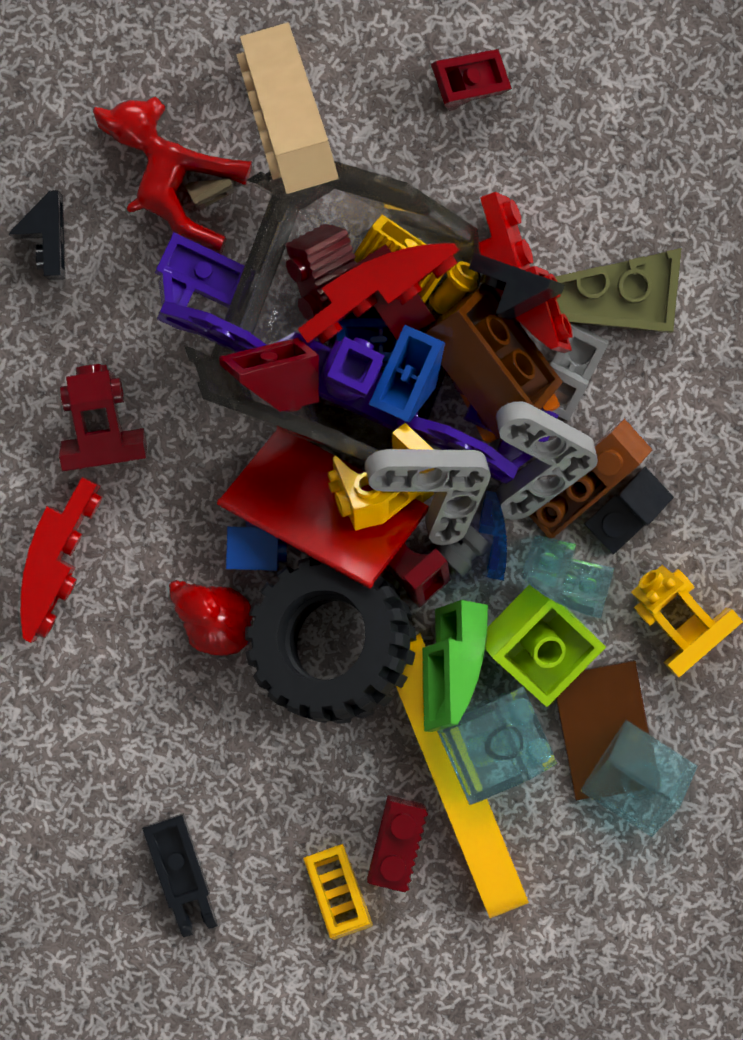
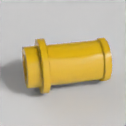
(454, 287)

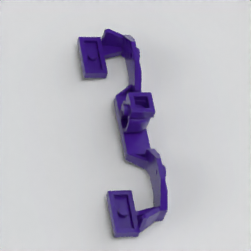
(346, 370)

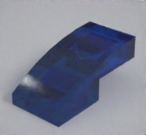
(493, 523)

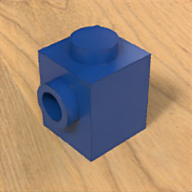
(254, 549)

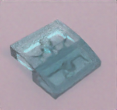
(565, 580)

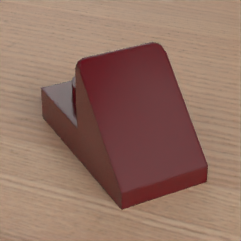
(470, 78)

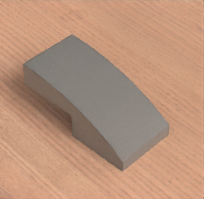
(576, 368)

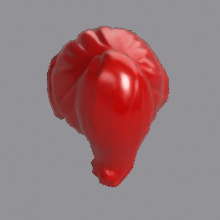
(212, 617)

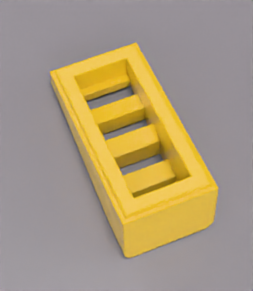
(350, 926)

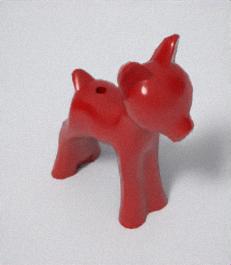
(135, 126)

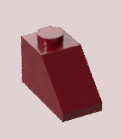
(279, 373)

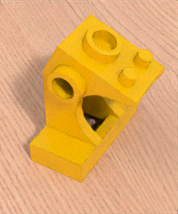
(374, 506)
(697, 633)

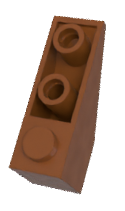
(617, 457)

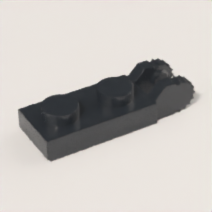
(179, 870)

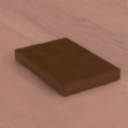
(593, 713)

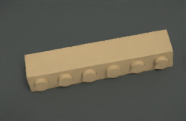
(285, 109)

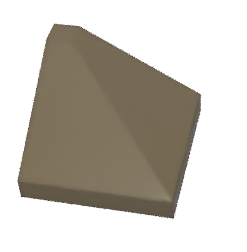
(209, 192)

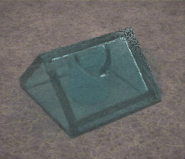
(640, 779)

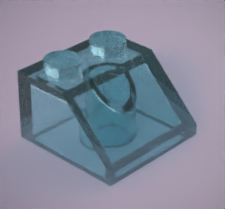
(497, 745)

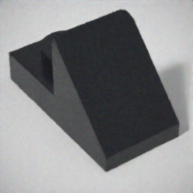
(46, 222)
(520, 288)
(629, 510)

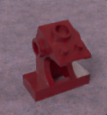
(89, 390)
(419, 573)

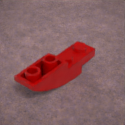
(507, 246)
(392, 274)
(45, 573)

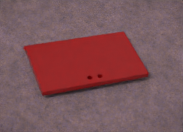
(290, 498)

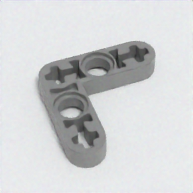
(566, 456)
(455, 475)

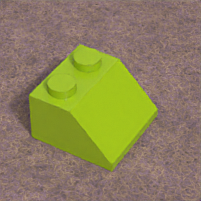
(541, 644)

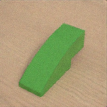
(453, 662)

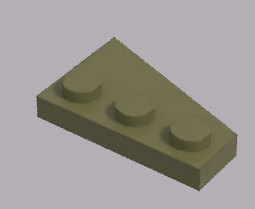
(624, 294)

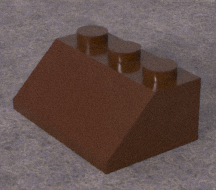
(492, 357)

